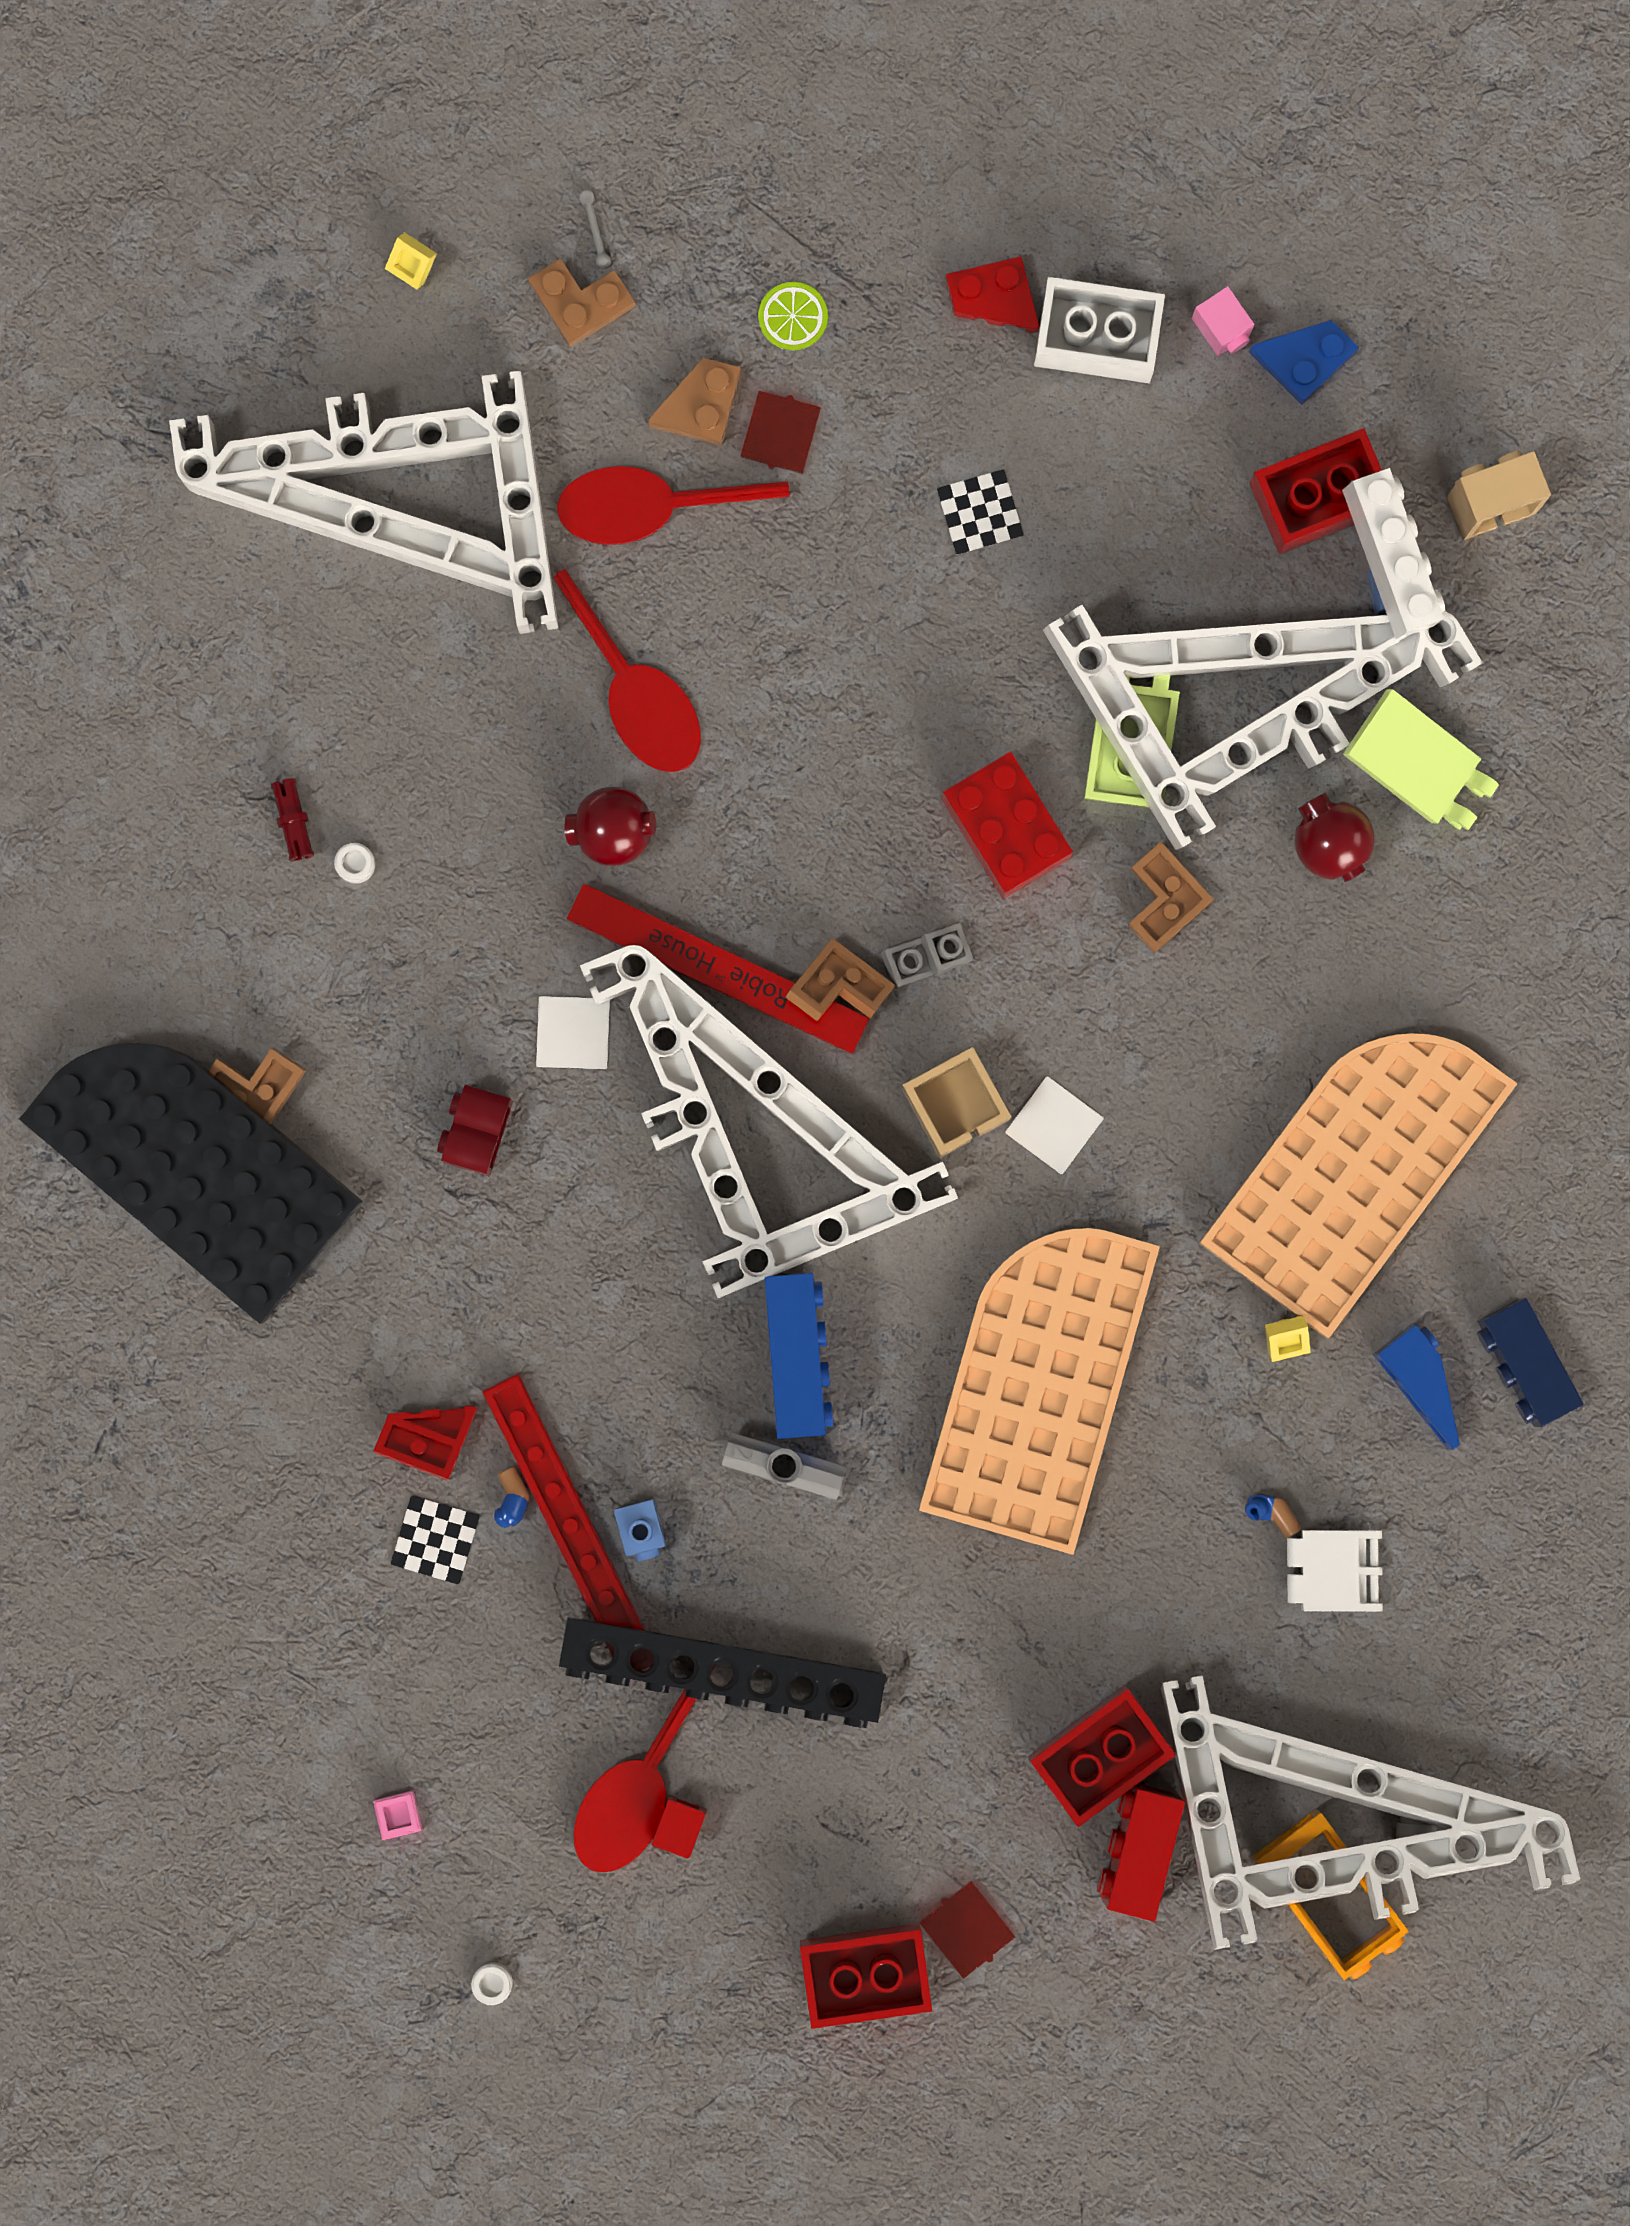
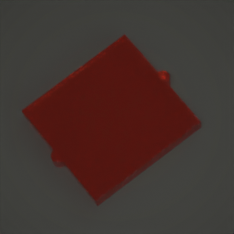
(780, 432)
(967, 1929)

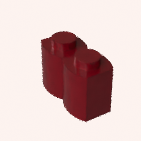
(476, 1130)

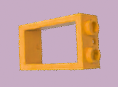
(1384, 1941)

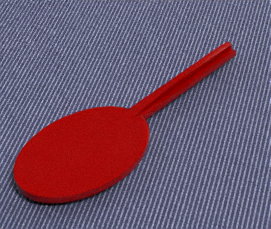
(632, 503)
(643, 702)
(626, 1803)

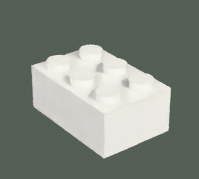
(1099, 330)

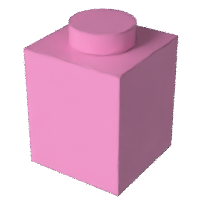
(1223, 322)

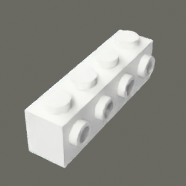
(1393, 553)

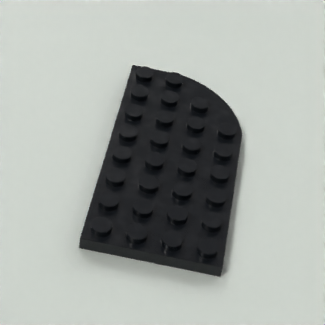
(194, 1167)

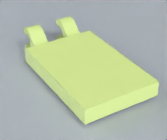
(1418, 761)
(1107, 775)

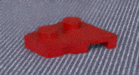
(995, 294)
(426, 1439)

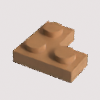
(579, 311)
(1176, 894)
(843, 974)
(269, 1085)

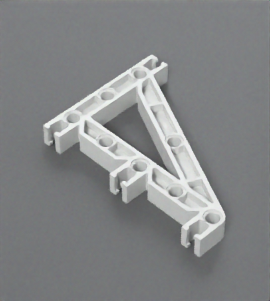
(245, 481)
(1222, 649)
(670, 1004)
(1492, 1823)

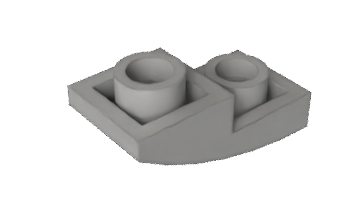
(927, 956)

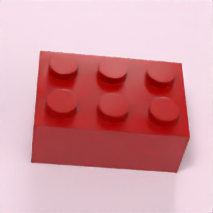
(1305, 494)
(1006, 825)
(1101, 1756)
(1141, 1851)
(865, 1975)

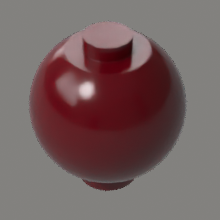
(611, 826)
(1333, 838)

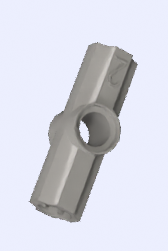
(758, 1456)

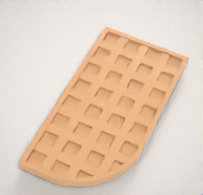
(1356, 1171)
(1040, 1386)

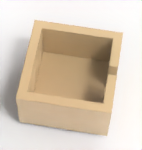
(1507, 489)
(956, 1101)

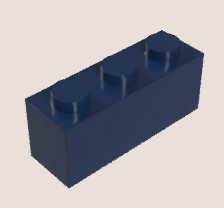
(1528, 1363)

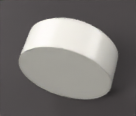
(354, 863)
(492, 1983)

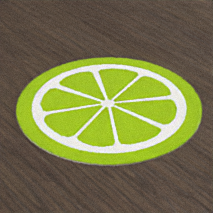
(793, 316)

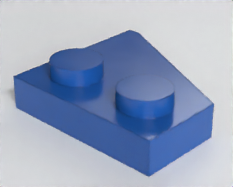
(1305, 357)

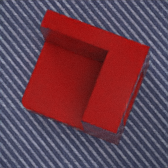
(679, 1827)

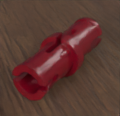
(292, 819)

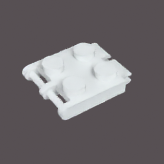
(1334, 1570)

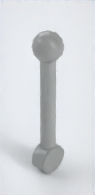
(587, 200)

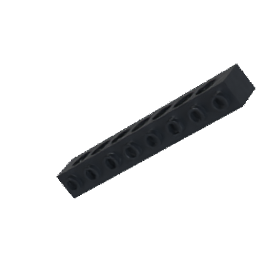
(865, 1685)

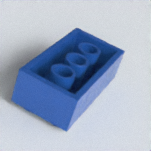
(796, 1357)

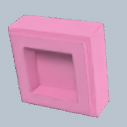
(397, 1815)

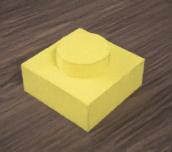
(410, 260)
(1287, 1338)

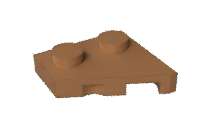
(700, 403)

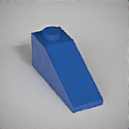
(1420, 1376)

